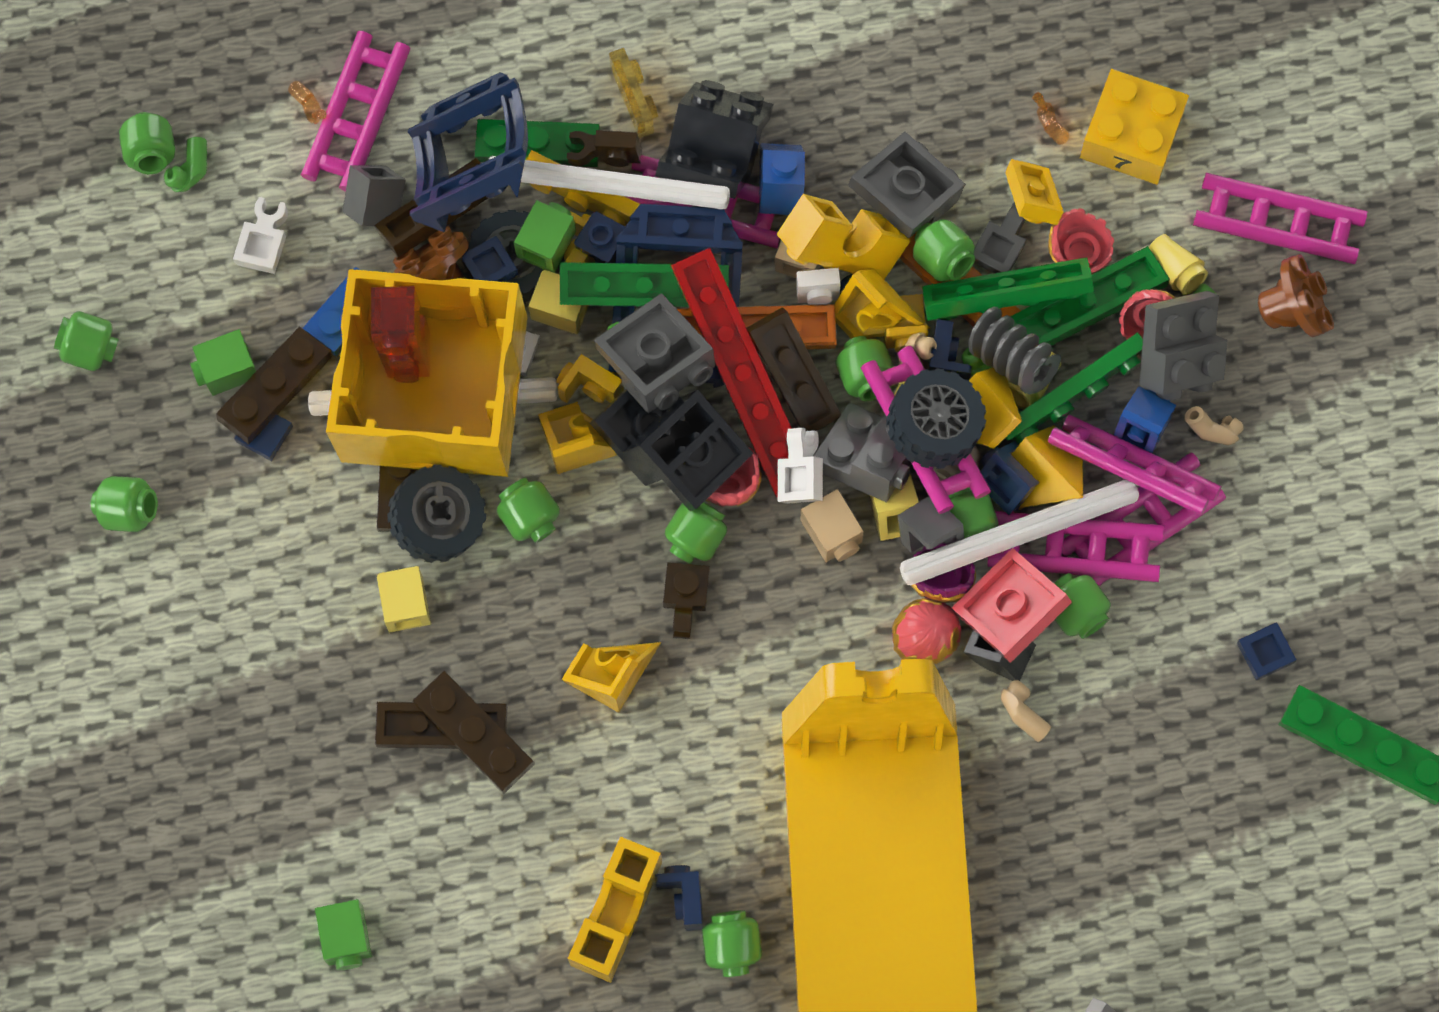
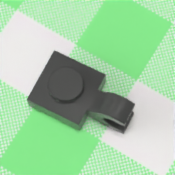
(1001, 245)

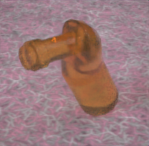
(308, 101)
(1048, 120)

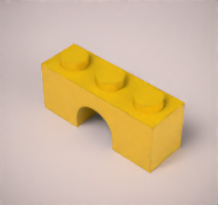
(824, 236)
(616, 911)

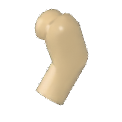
(922, 347)
(1207, 430)
(1021, 714)

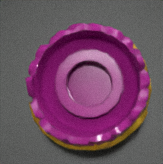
(949, 585)

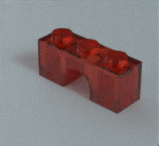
(400, 333)

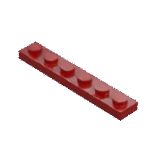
(736, 359)

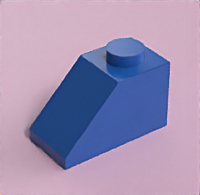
(780, 177)
(1144, 419)

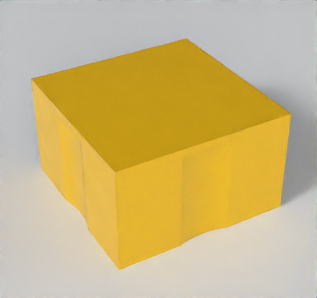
(467, 404)

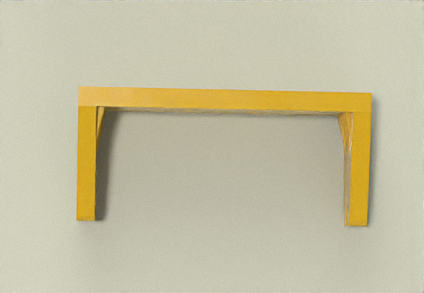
(877, 843)

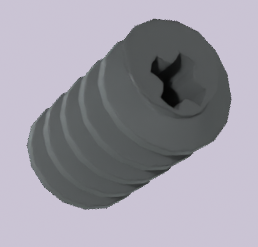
(1013, 352)

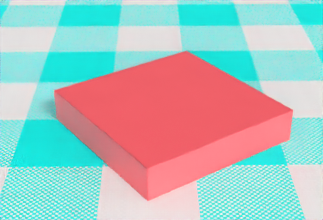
(1011, 605)

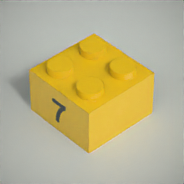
(1134, 126)

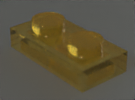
(628, 77)

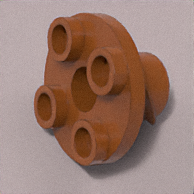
(436, 258)
(1297, 299)

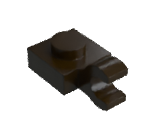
(611, 147)
(685, 591)

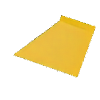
(872, 306)
(1000, 406)
(573, 438)
(1055, 470)
(609, 672)

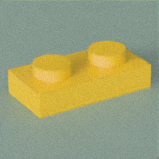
(1034, 192)

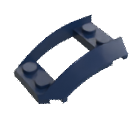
(437, 193)
(680, 230)

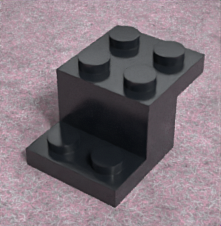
(715, 137)
(681, 445)

